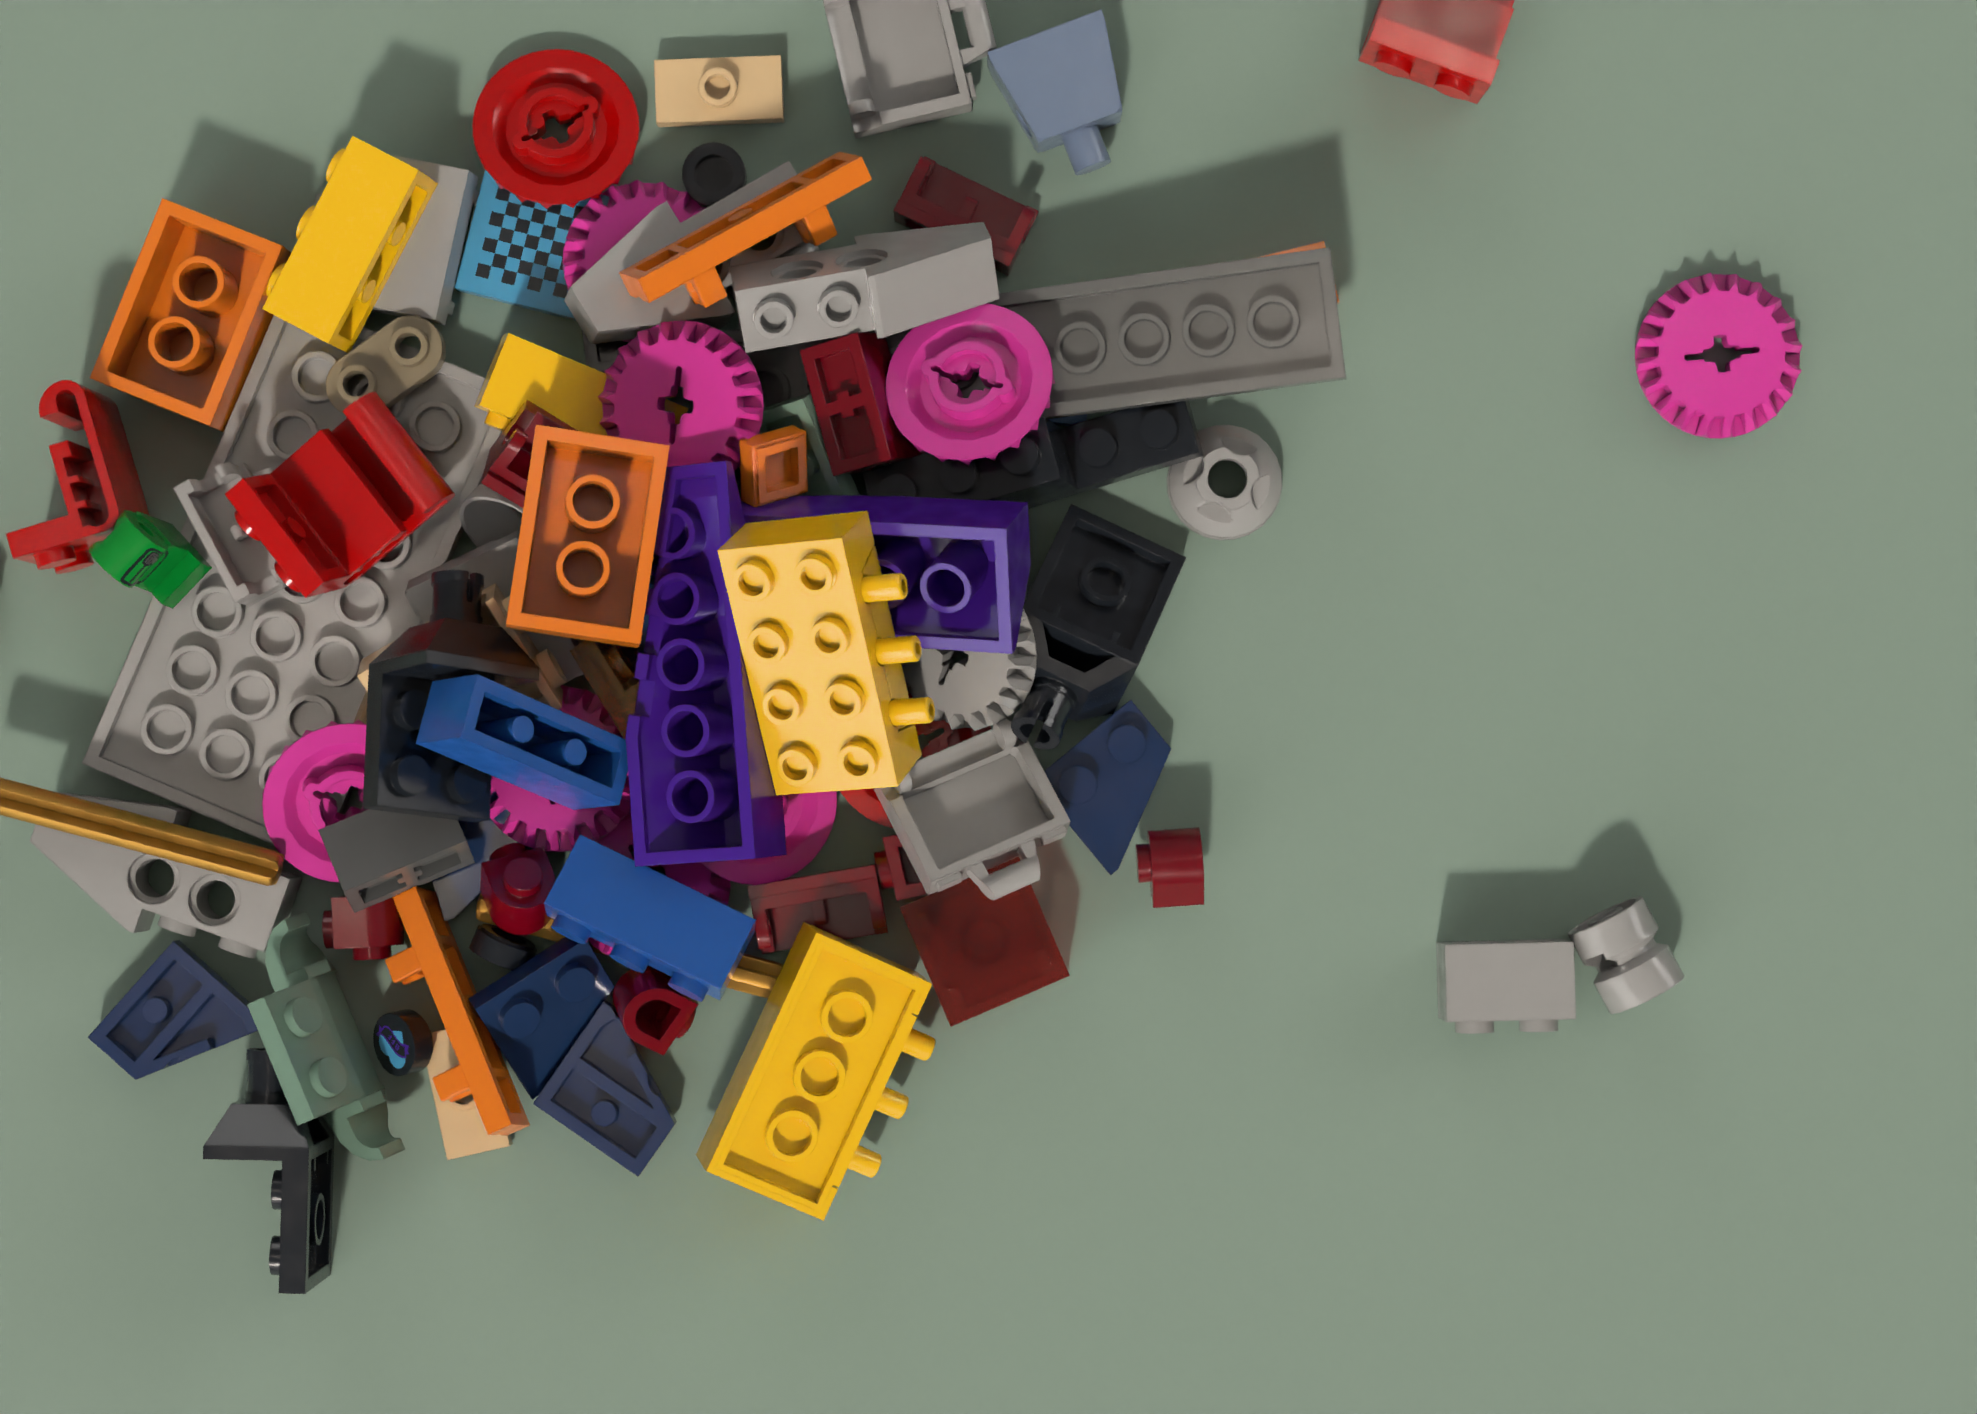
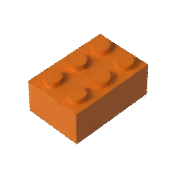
(191, 316)
(587, 536)

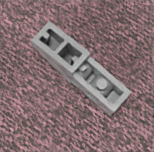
(877, 285)
(609, 312)
(121, 886)

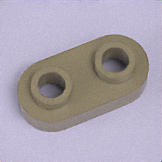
(384, 366)

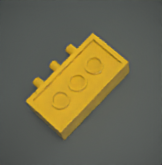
(824, 653)
(817, 1073)

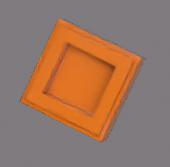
(773, 466)

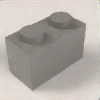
(1506, 982)

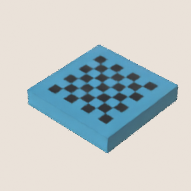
(517, 251)

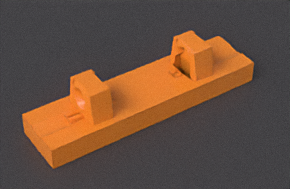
(795, 201)
(481, 1064)

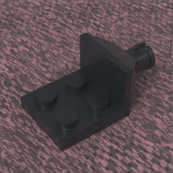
(1091, 621)
(451, 645)
(303, 1190)

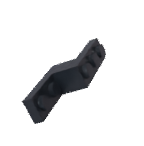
(1053, 459)

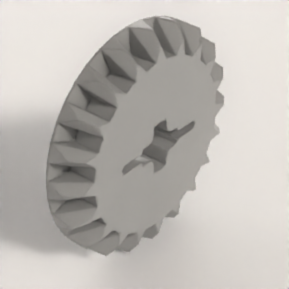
(977, 688)

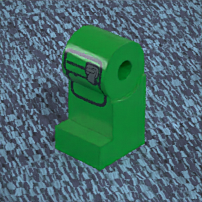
(151, 557)

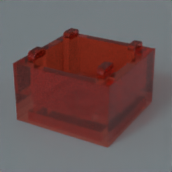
(983, 948)

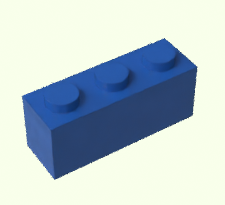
(524, 742)
(648, 920)

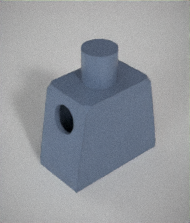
(1062, 88)

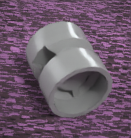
(1626, 955)

